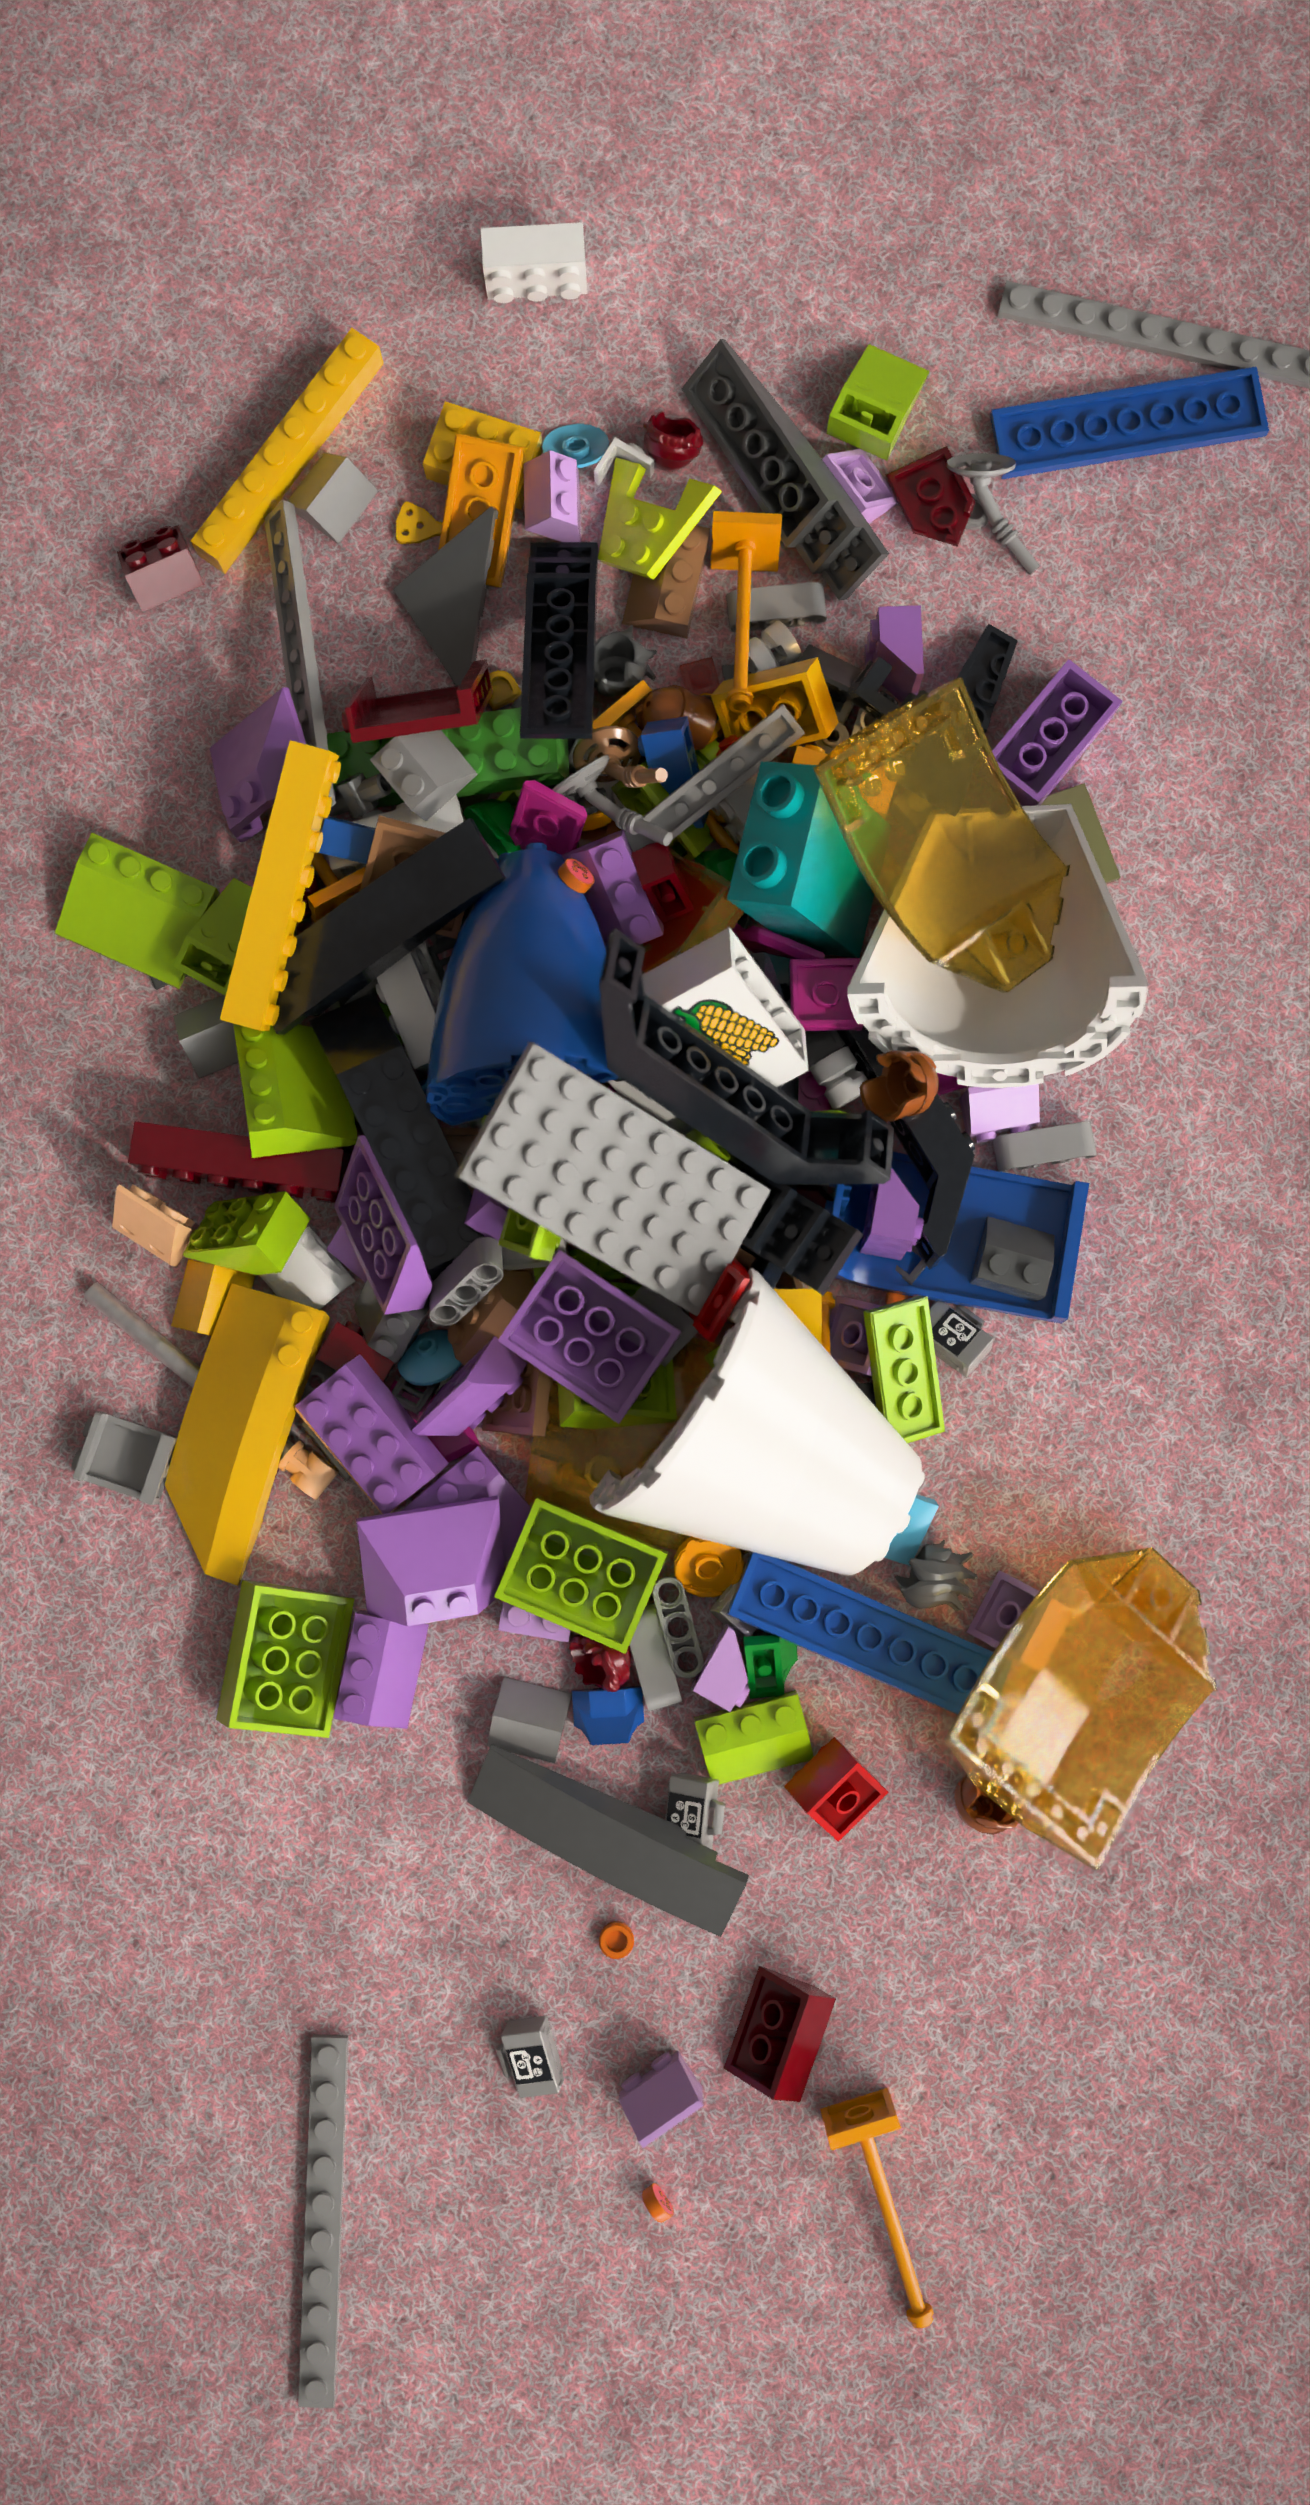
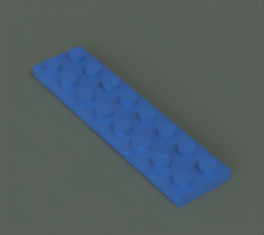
(1131, 422)
(857, 1632)

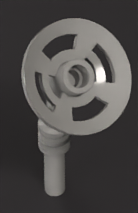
(980, 470)
(584, 784)

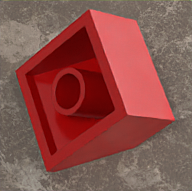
(835, 1789)

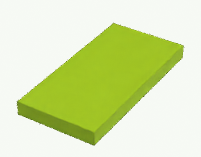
(905, 1367)

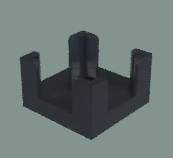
(865, 694)

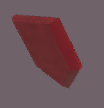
(933, 497)

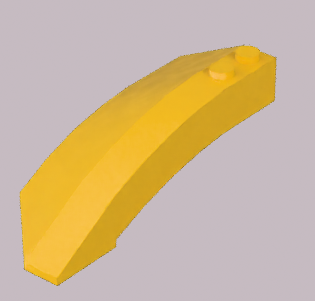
(240, 1424)

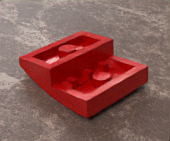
(721, 1300)

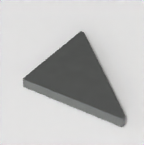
(450, 594)

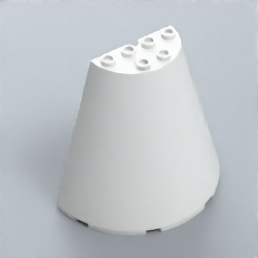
(1048, 1023)
(776, 1453)

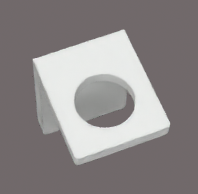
(629, 452)

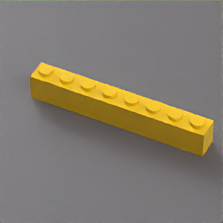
(288, 450)
(280, 886)

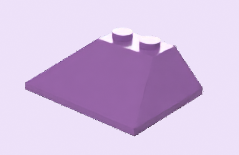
(251, 762)
(432, 1561)

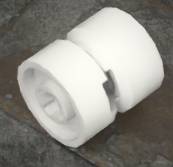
(780, 641)
(839, 1077)

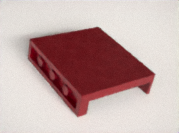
(419, 711)

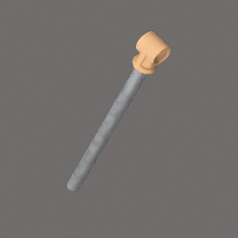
(308, 1470)

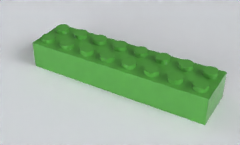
(489, 747)

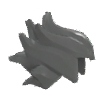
(620, 663)
(937, 1578)

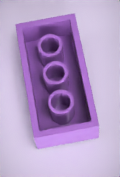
(1054, 733)
(371, 1434)

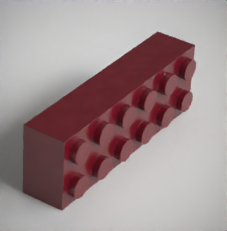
(228, 1160)

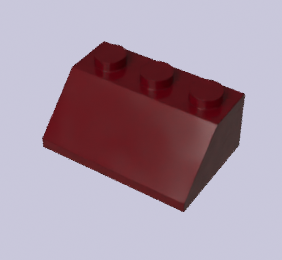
(779, 2035)

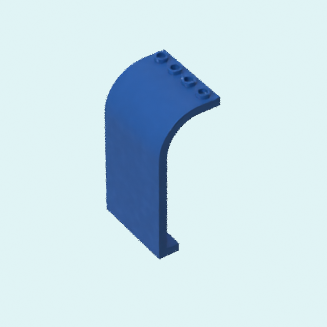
(1001, 1195)

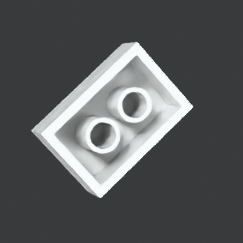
(534, 261)

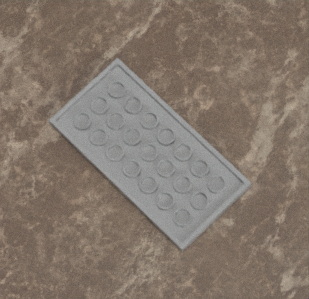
(612, 1180)

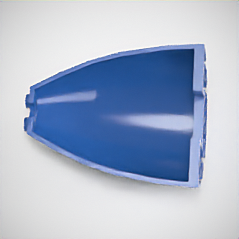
(517, 977)

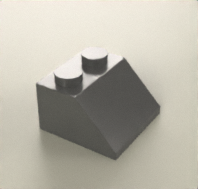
(1014, 1260)
(389, 1333)

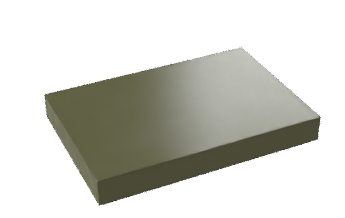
(1090, 824)

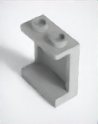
(124, 1457)

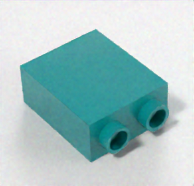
(797, 866)

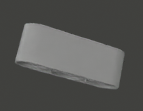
(787, 603)
(1044, 1145)
(466, 1281)
(685, 1642)
(653, 1662)

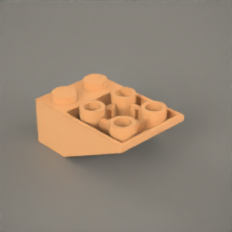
(152, 1223)

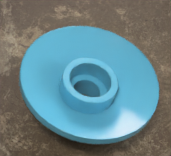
(579, 442)
(429, 1359)

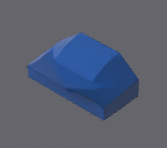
(608, 1715)

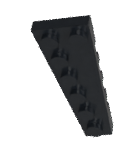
(987, 670)

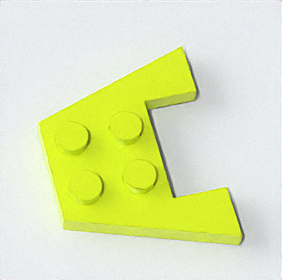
(642, 534)

